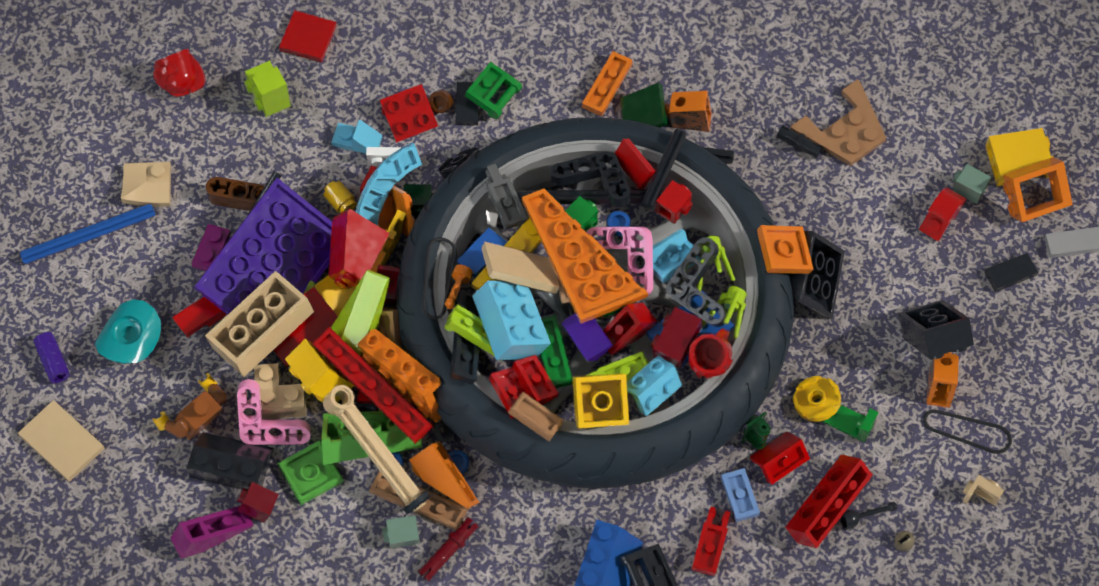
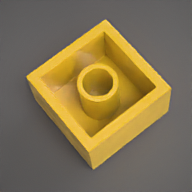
(315, 371)
(600, 400)

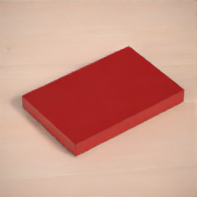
(311, 328)

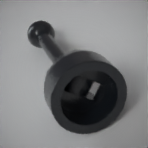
(851, 518)

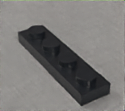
(465, 353)

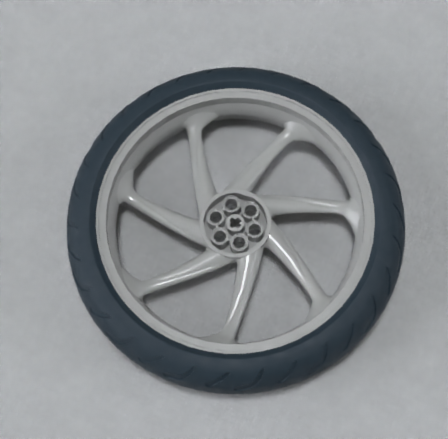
(671, 434)

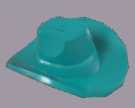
(129, 333)

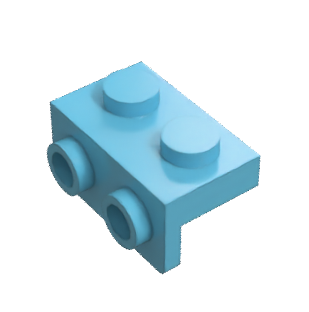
(669, 255)
(653, 384)

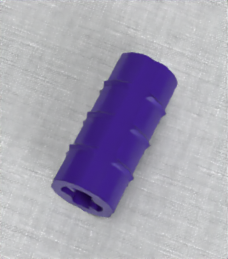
(51, 357)

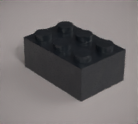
(936, 329)

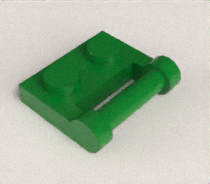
(487, 85)

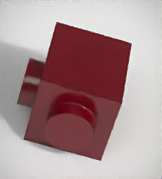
(257, 502)

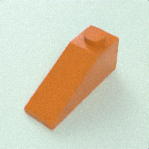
(440, 472)

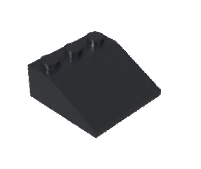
(820, 286)

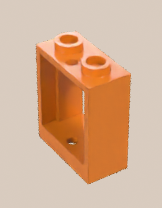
(1058, 183)

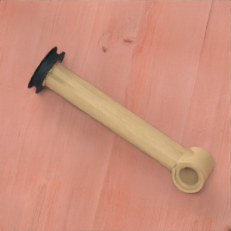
(375, 448)

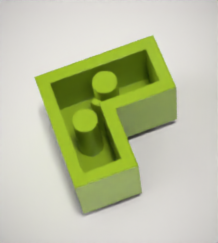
(268, 88)

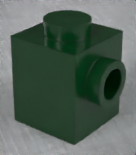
(419, 194)

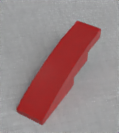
(197, 316)

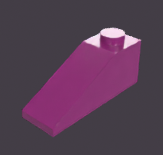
(208, 531)

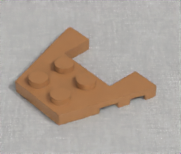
(851, 135)

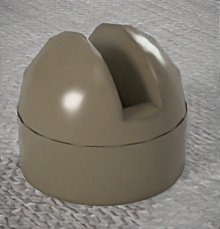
(908, 544)

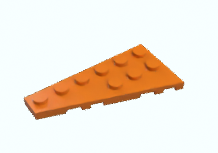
(583, 266)

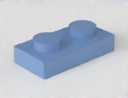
(740, 495)

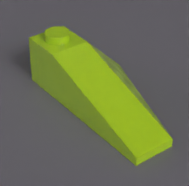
(362, 310)

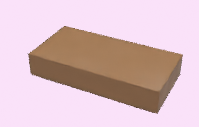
(535, 416)

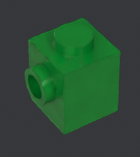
(584, 213)

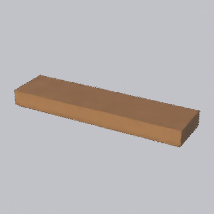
(436, 507)

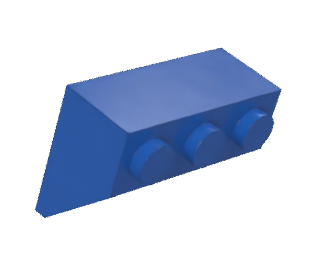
(601, 560)

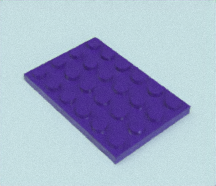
(277, 235)

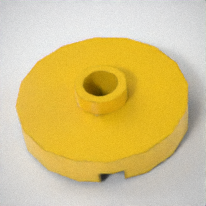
(817, 388)

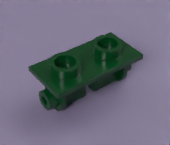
(756, 431)

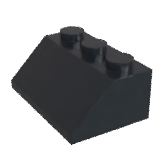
(228, 461)

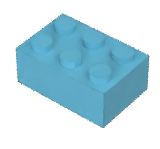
(511, 320)

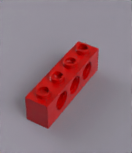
(829, 501)

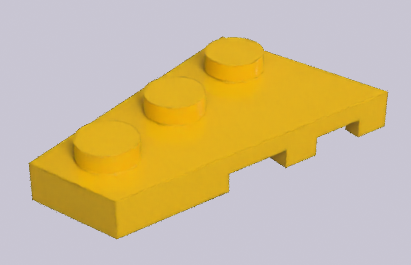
(395, 230)

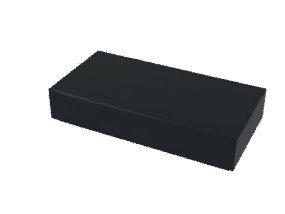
(466, 110)
(1011, 272)

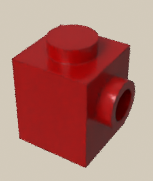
(674, 202)

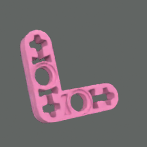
(631, 243)
(257, 424)

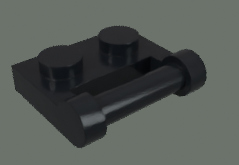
(653, 566)

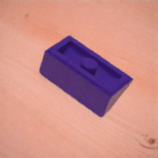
(587, 337)

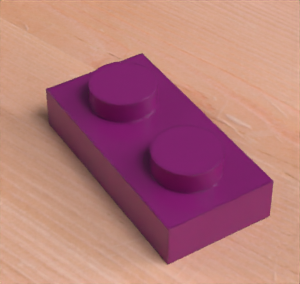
(210, 246)

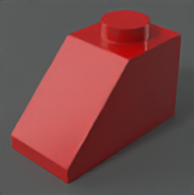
(629, 326)

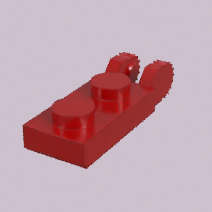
(710, 544)

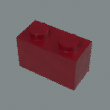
(676, 337)

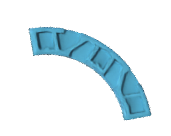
(384, 178)

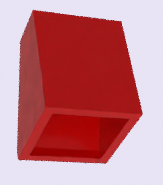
(353, 247)

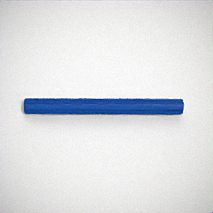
(87, 234)

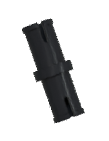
(799, 141)

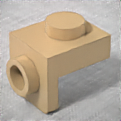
(984, 488)

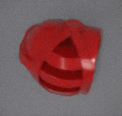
(179, 74)
(710, 354)

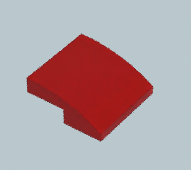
(524, 376)

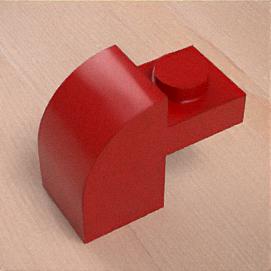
(941, 213)

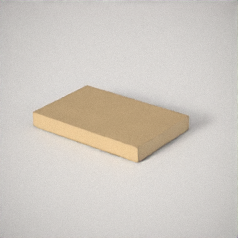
(520, 267)
(61, 440)

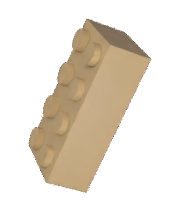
(259, 323)

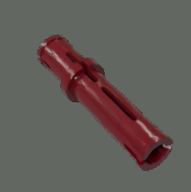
(444, 553)

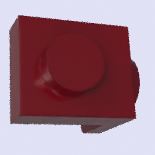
(392, 273)

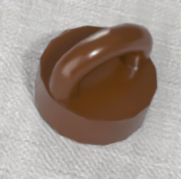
(440, 101)

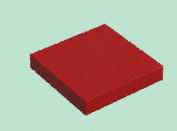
(308, 36)

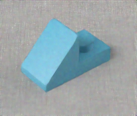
(357, 137)

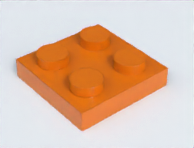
(785, 249)

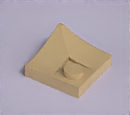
(147, 184)

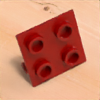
(408, 113)

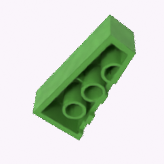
(341, 446)

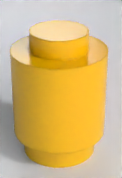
(339, 196)

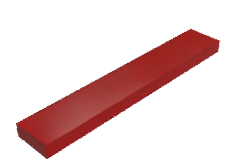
(372, 385)

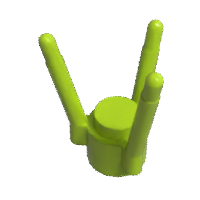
(722, 255)
(733, 301)

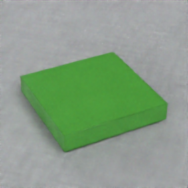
(308, 475)

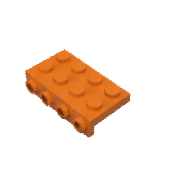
(402, 372)

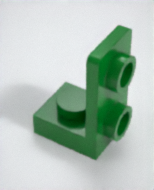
(853, 423)

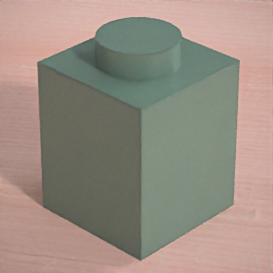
(971, 183)
(401, 532)

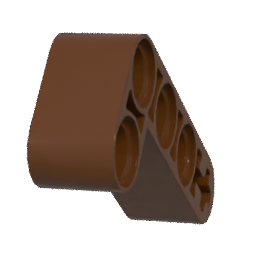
(223, 192)

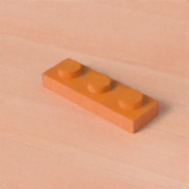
(607, 83)

